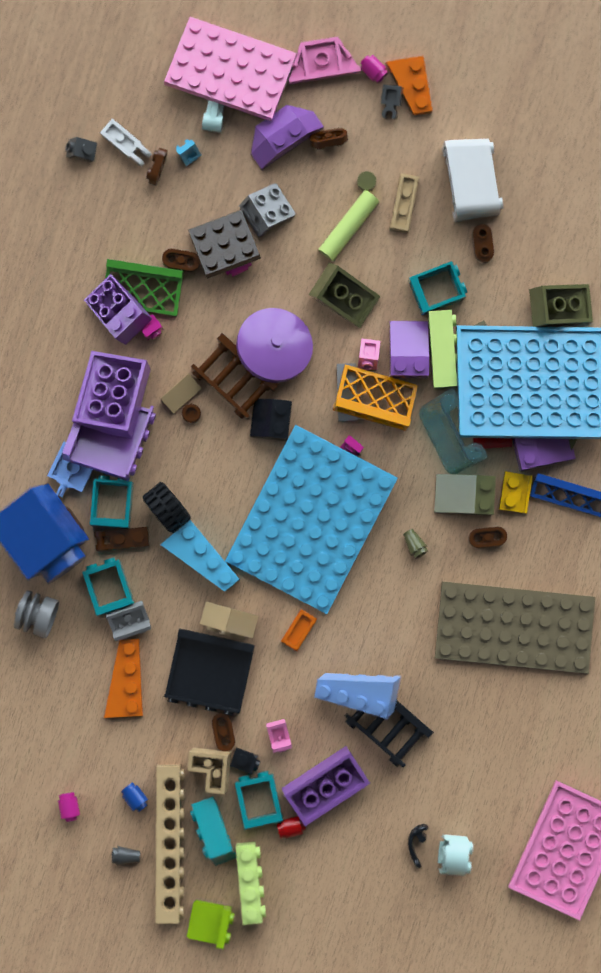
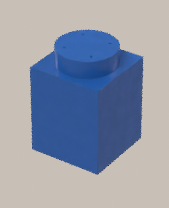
(41, 534)

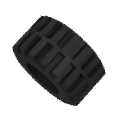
(166, 507)

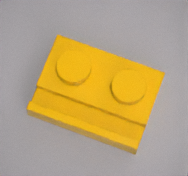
(515, 492)

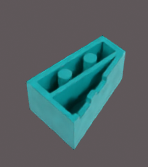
(212, 831)

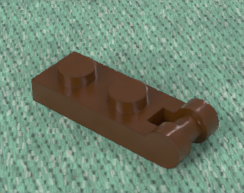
(122, 538)

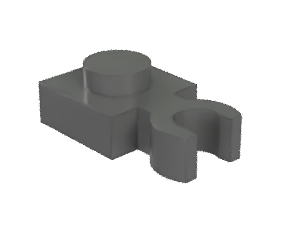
(391, 97)

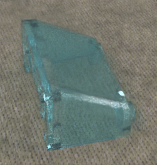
(445, 436)

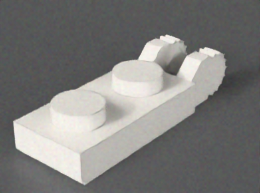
(124, 141)

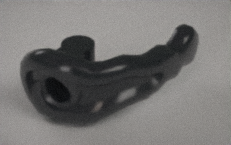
(418, 831)

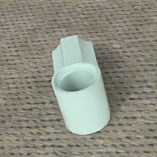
(213, 117)

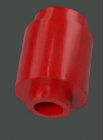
(290, 827)

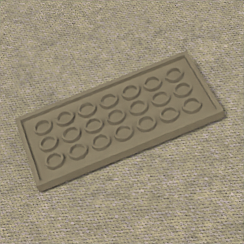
(515, 627)

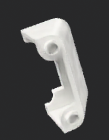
(472, 178)

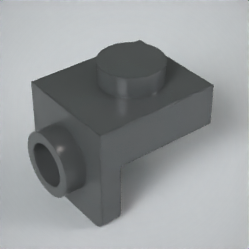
(81, 149)

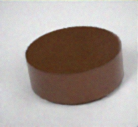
(191, 413)

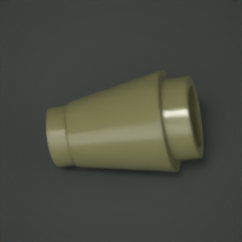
(415, 544)

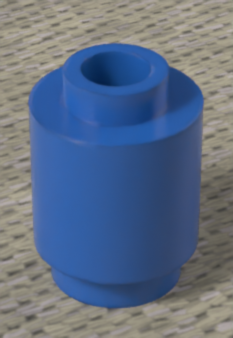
(134, 797)

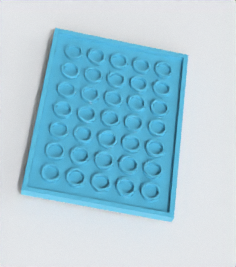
(529, 382)
(311, 519)

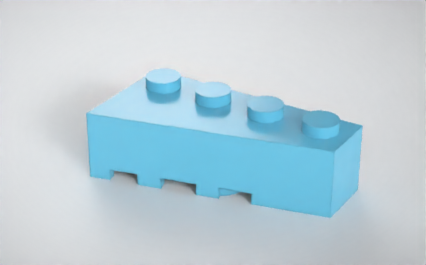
(199, 554)

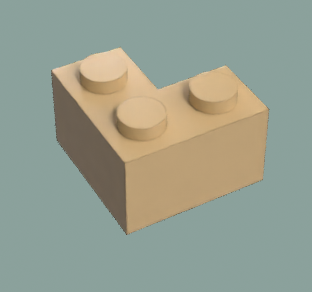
(228, 621)
(215, 764)

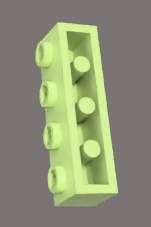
(442, 349)
(249, 884)

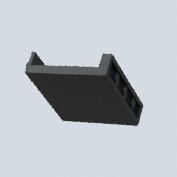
(209, 672)

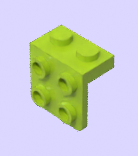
(210, 923)

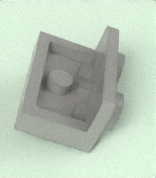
(128, 621)

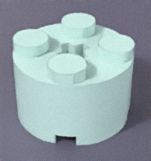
(454, 855)

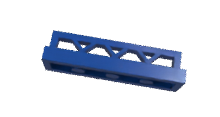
(566, 487)

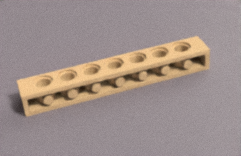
(167, 914)

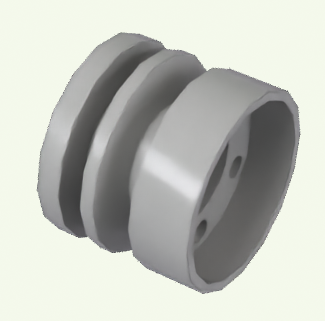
(37, 614)

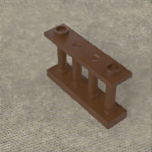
(227, 345)

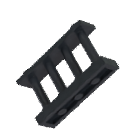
(405, 718)

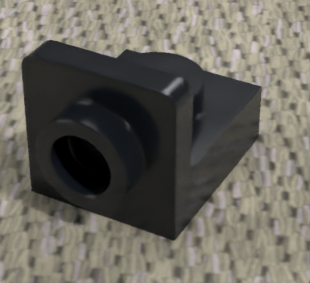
(245, 761)

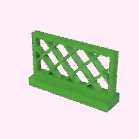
(150, 272)

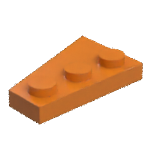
(412, 76)

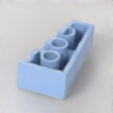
(360, 692)

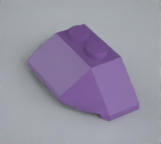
(286, 131)

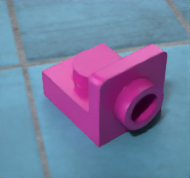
(352, 446)

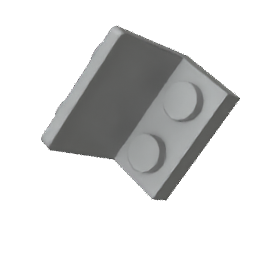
(266, 209)

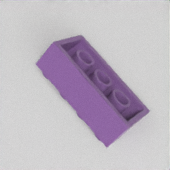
(325, 786)

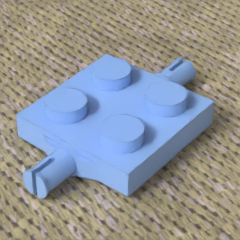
(68, 474)

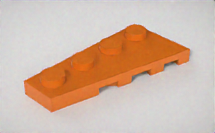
(126, 684)

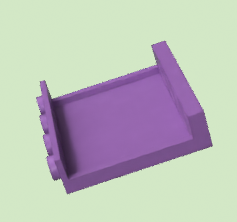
(107, 452)

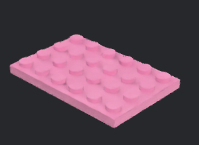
(230, 69)
(562, 852)

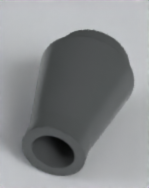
(124, 855)

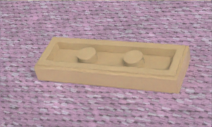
(404, 203)

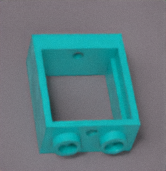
(418, 292)
(107, 522)
(109, 563)
(263, 819)

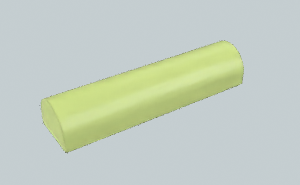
(348, 225)

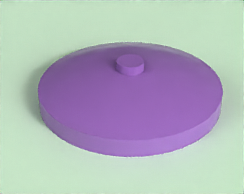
(274, 345)

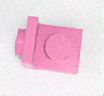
(369, 354)

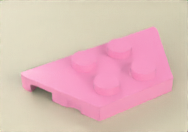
(322, 60)

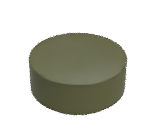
(366, 181)

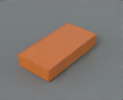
(299, 630)

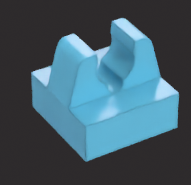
(188, 152)

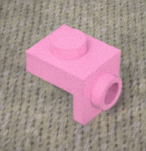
(279, 736)

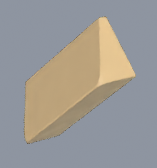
(181, 393)

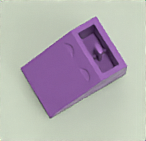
(117, 309)

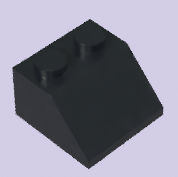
(271, 419)

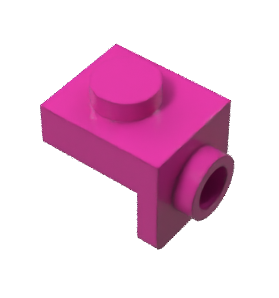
(152, 329)

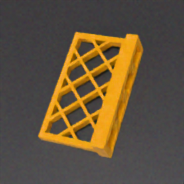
(371, 413)

